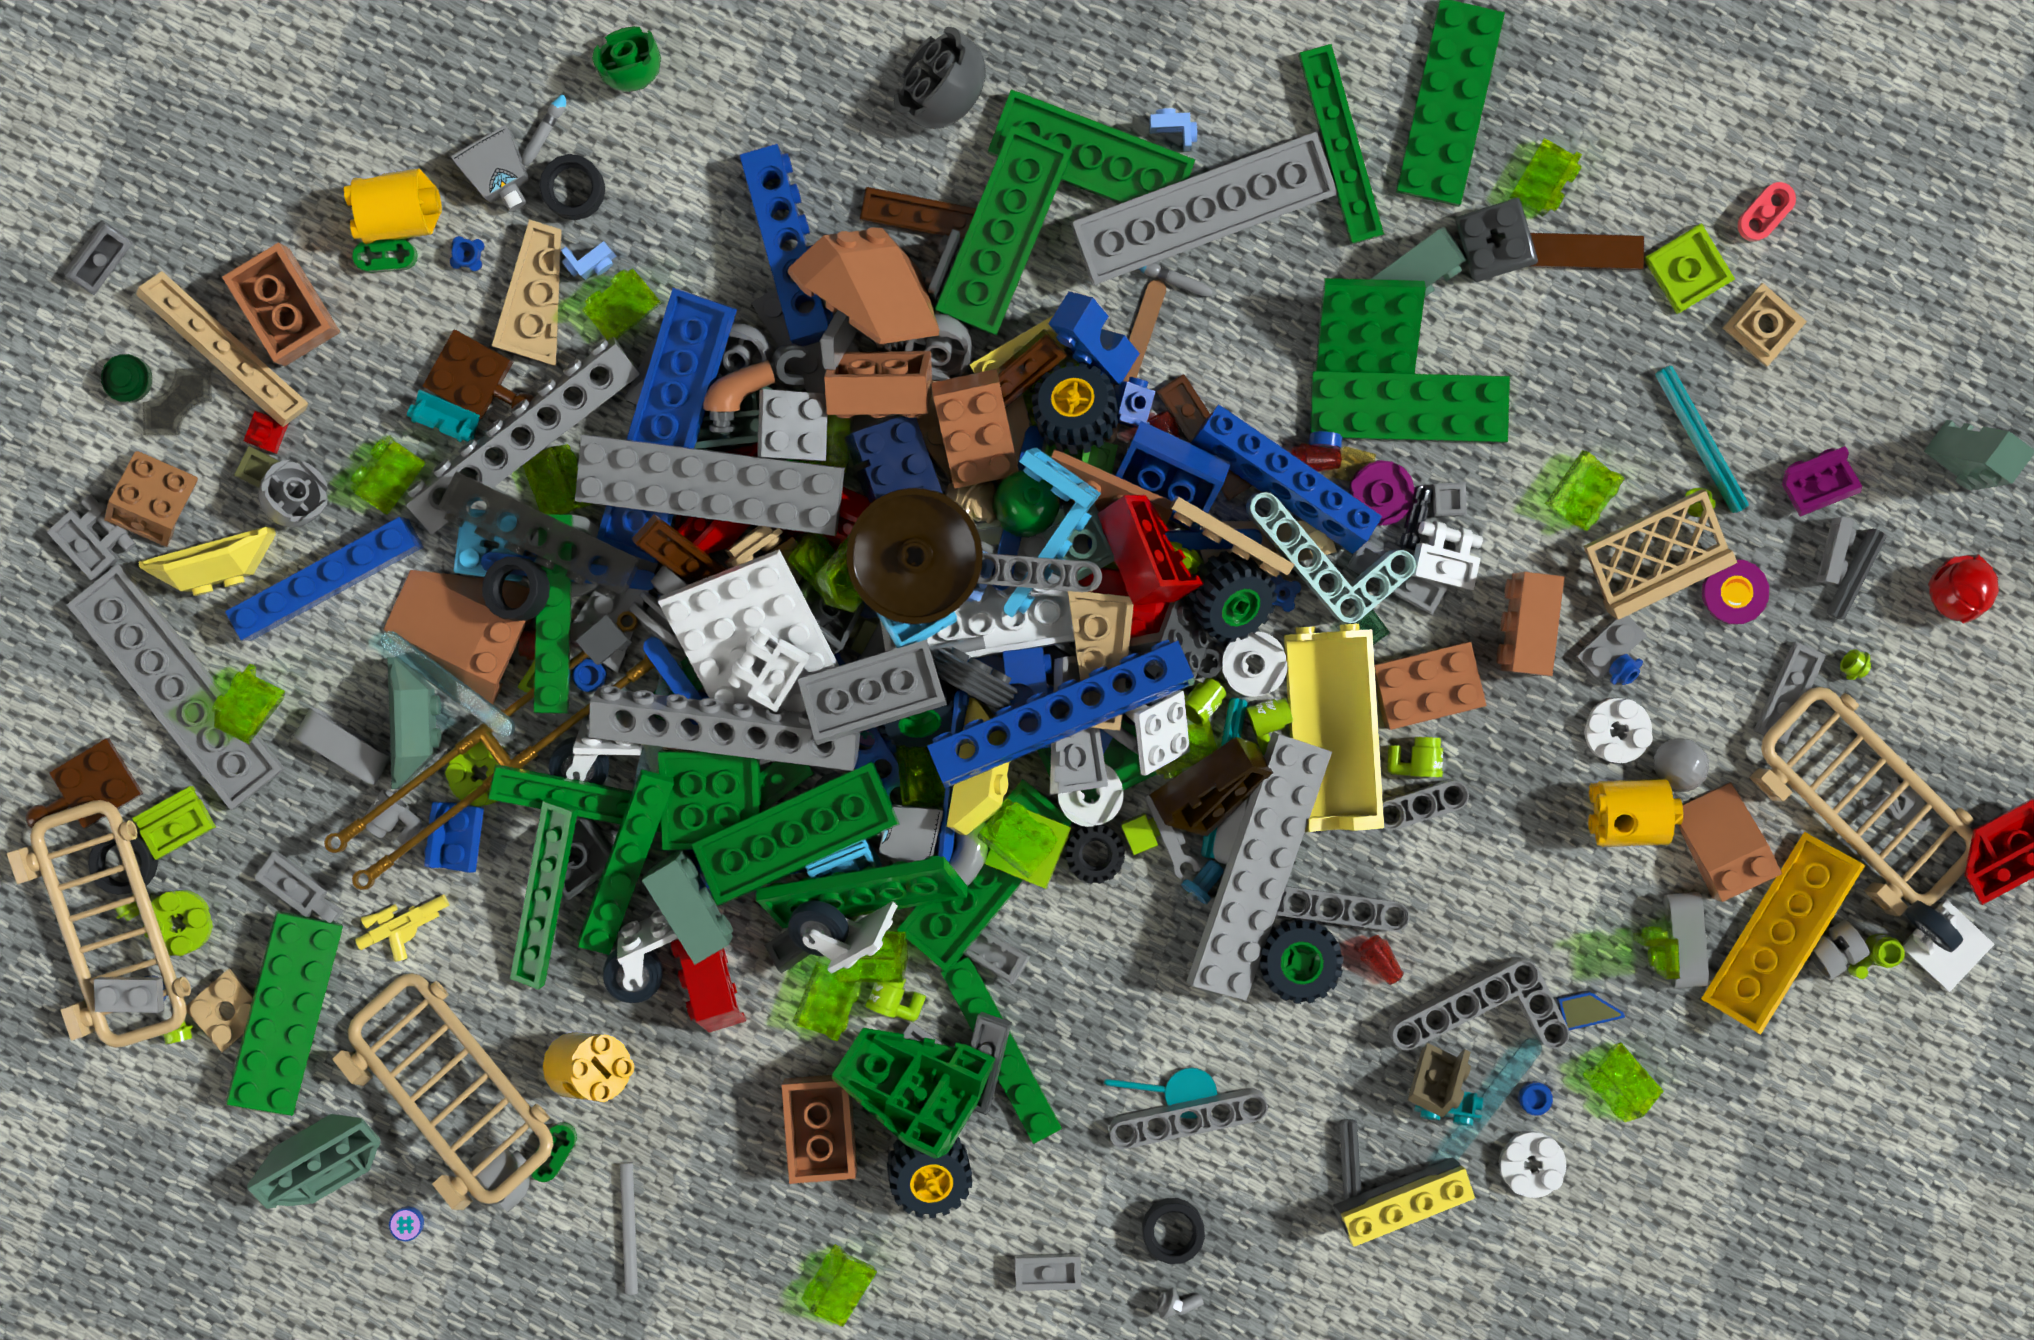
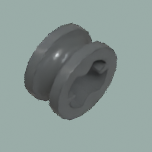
(1213, 671)

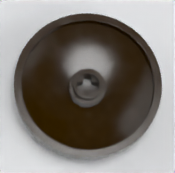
(914, 555)

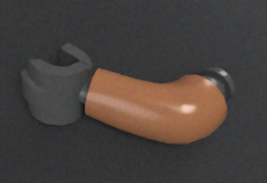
(730, 390)

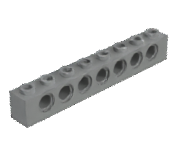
(524, 414)
(709, 736)

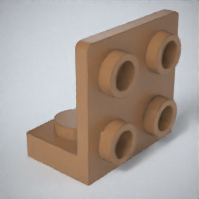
(150, 498)

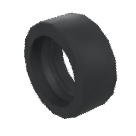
(547, 183)
(493, 587)
(97, 863)
(1173, 1256)

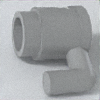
(389, 818)

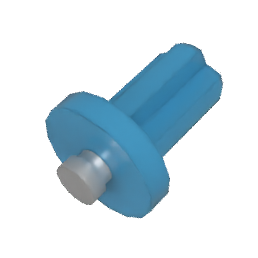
(1203, 882)

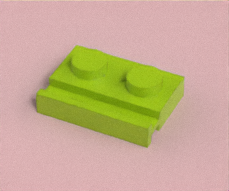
(174, 823)

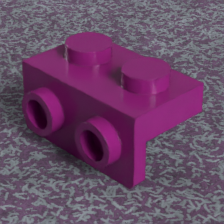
(1820, 481)

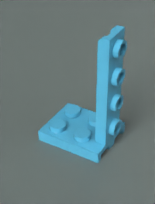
(1066, 486)

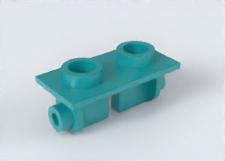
(444, 415)
(1463, 1115)

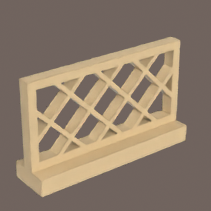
(1674, 577)

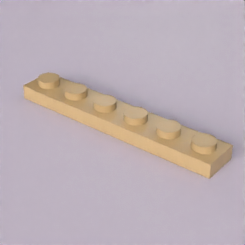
(222, 348)

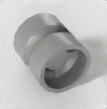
(1829, 958)

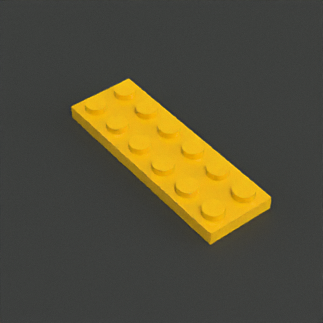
(1782, 932)

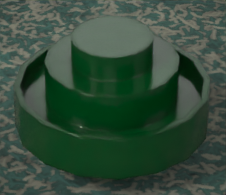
(126, 378)

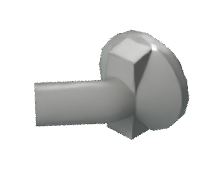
(1170, 1304)

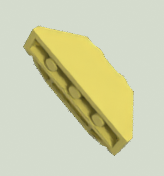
(213, 562)
(982, 795)

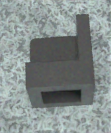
(603, 640)

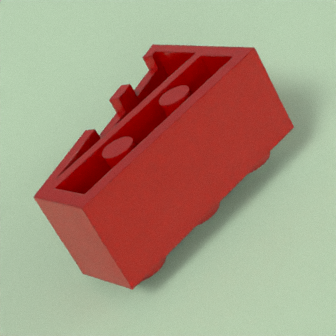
(1143, 552)
(709, 989)

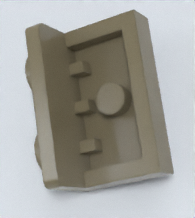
(1439, 1080)

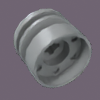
(653, 617)

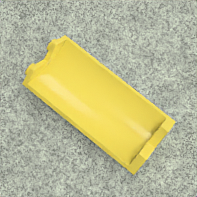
(1336, 709)

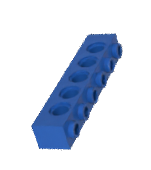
(759, 168)
(1288, 479)

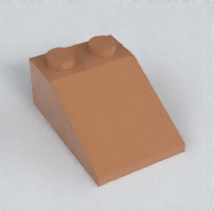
(1726, 843)

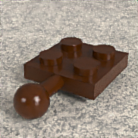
(471, 375)
(89, 777)

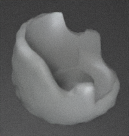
(1681, 764)

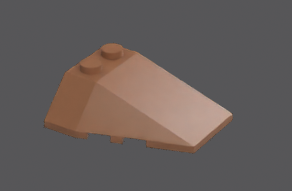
(869, 282)
(456, 629)

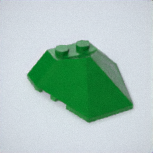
(915, 1086)

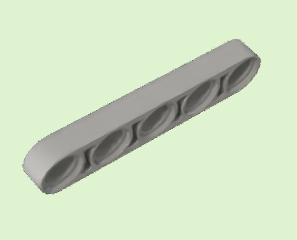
(1036, 568)
(1345, 906)
(1204, 1123)

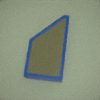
(1586, 1010)

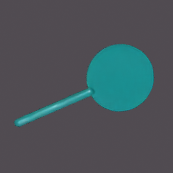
(1181, 1087)

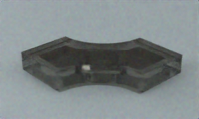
(168, 411)

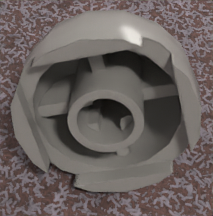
(744, 348)
(948, 350)
(292, 493)
(499, 1171)

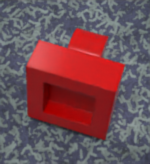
(265, 432)

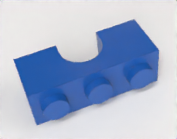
(1080, 328)
(1029, 669)

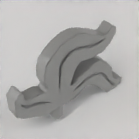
(1912, 805)

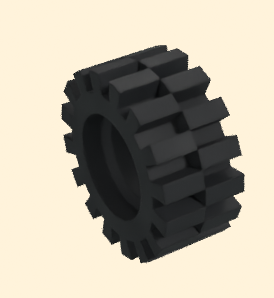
(1099, 873)

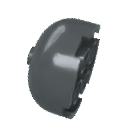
(958, 85)

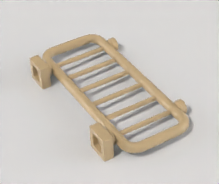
(1773, 783)
(36, 862)
(355, 1069)

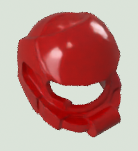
(1964, 588)

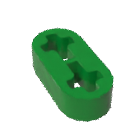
(385, 263)
(559, 1156)

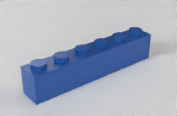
(324, 579)

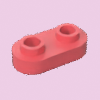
(1765, 212)

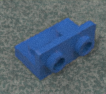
(456, 841)

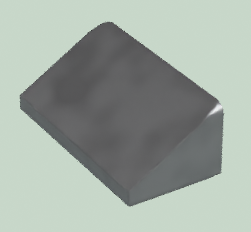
(97, 257)

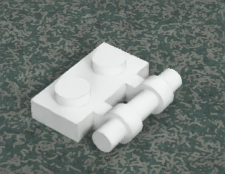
(1443, 565)
(778, 673)

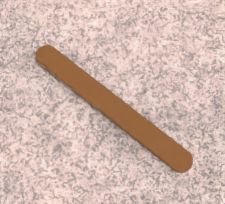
(1143, 329)

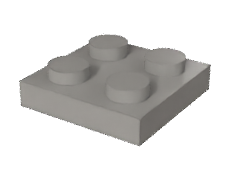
(792, 425)

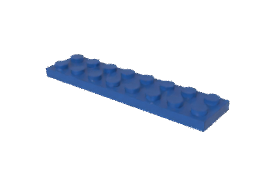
(673, 396)

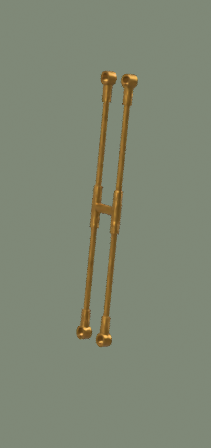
(484, 734)

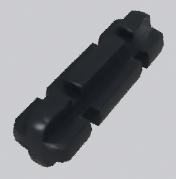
(1417, 513)

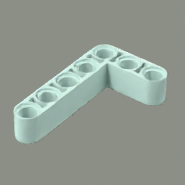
(1321, 564)

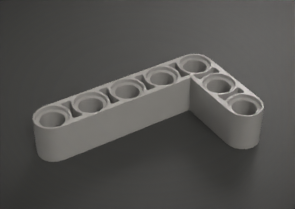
(1481, 1003)

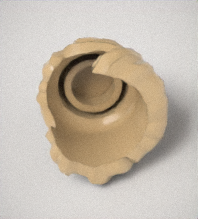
(975, 499)

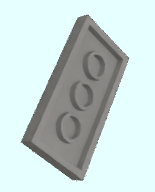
(871, 692)

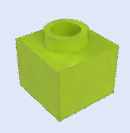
(1141, 833)

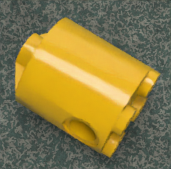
(393, 206)
(1633, 812)
(587, 1066)

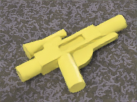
(399, 929)

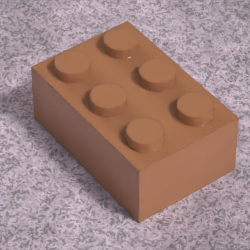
(281, 304)
(880, 384)
(974, 428)
(1531, 623)
(1428, 685)
(818, 1130)

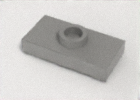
(998, 956)

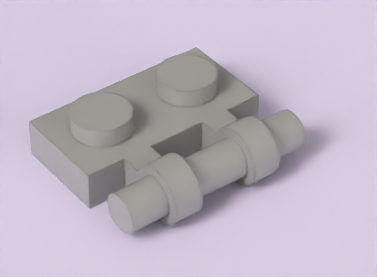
(84, 544)

